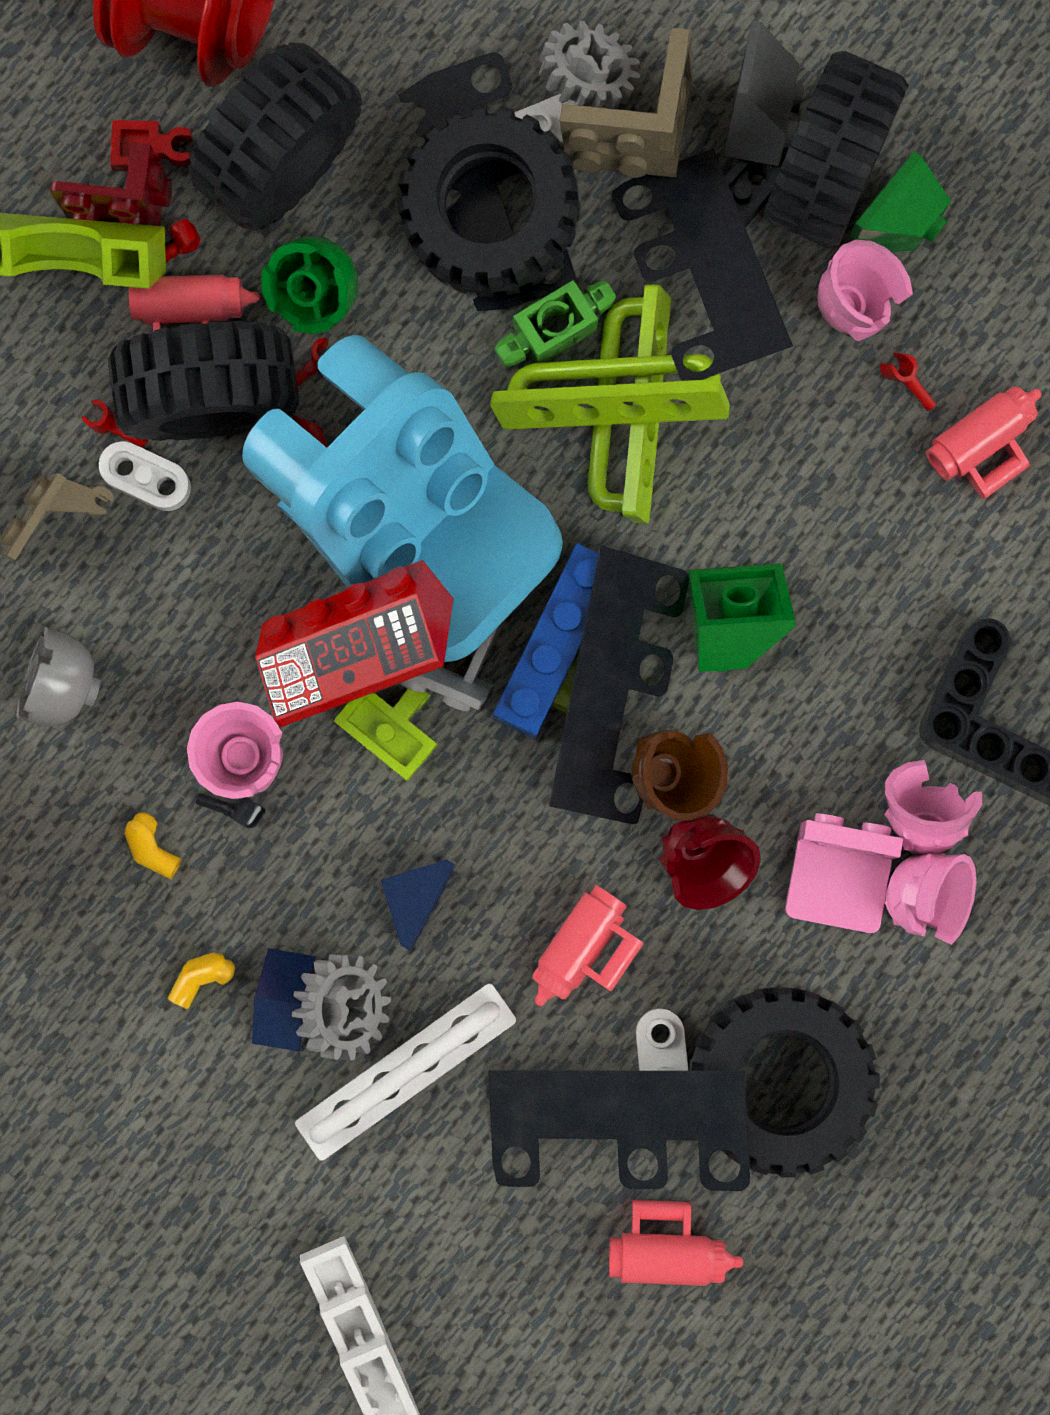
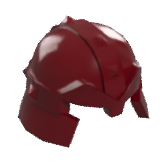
(708, 861)

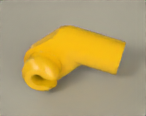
(144, 848)
(200, 972)

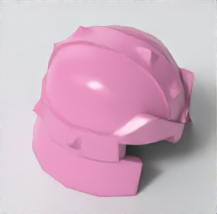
(858, 288)
(235, 750)
(927, 816)
(932, 893)

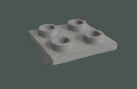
(458, 690)

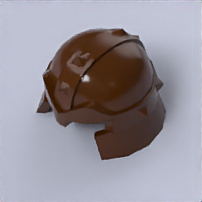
(680, 774)

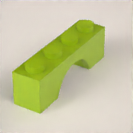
(111, 250)

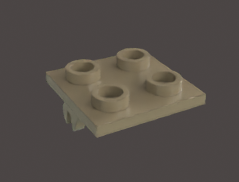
(50, 495)

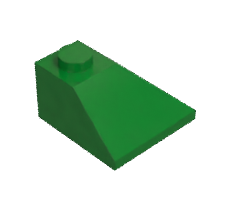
(905, 210)
(738, 614)

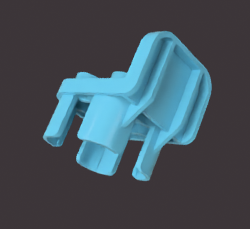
(408, 489)

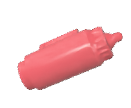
(190, 300)
(983, 434)
(580, 945)
(665, 1257)

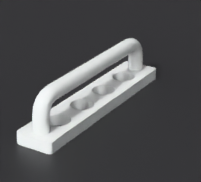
(327, 1130)

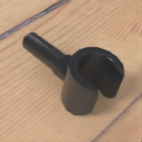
(245, 813)

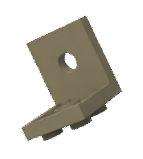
(632, 139)

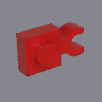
(147, 132)

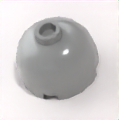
(58, 680)

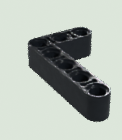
(970, 727)

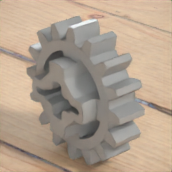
(586, 63)
(341, 1007)

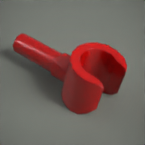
(184, 237)
(311, 366)
(907, 375)
(108, 424)

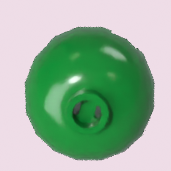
(310, 283)

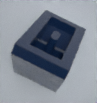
(413, 898)
(275, 1000)

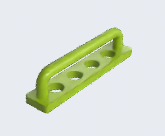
(703, 398)
(641, 458)

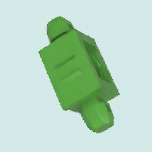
(596, 299)

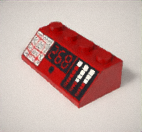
(354, 642)

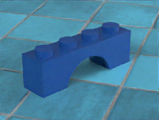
(550, 648)

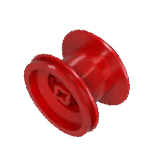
(223, 29)

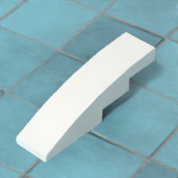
(357, 1330)

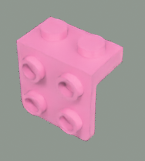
(841, 873)

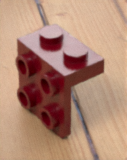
(139, 203)

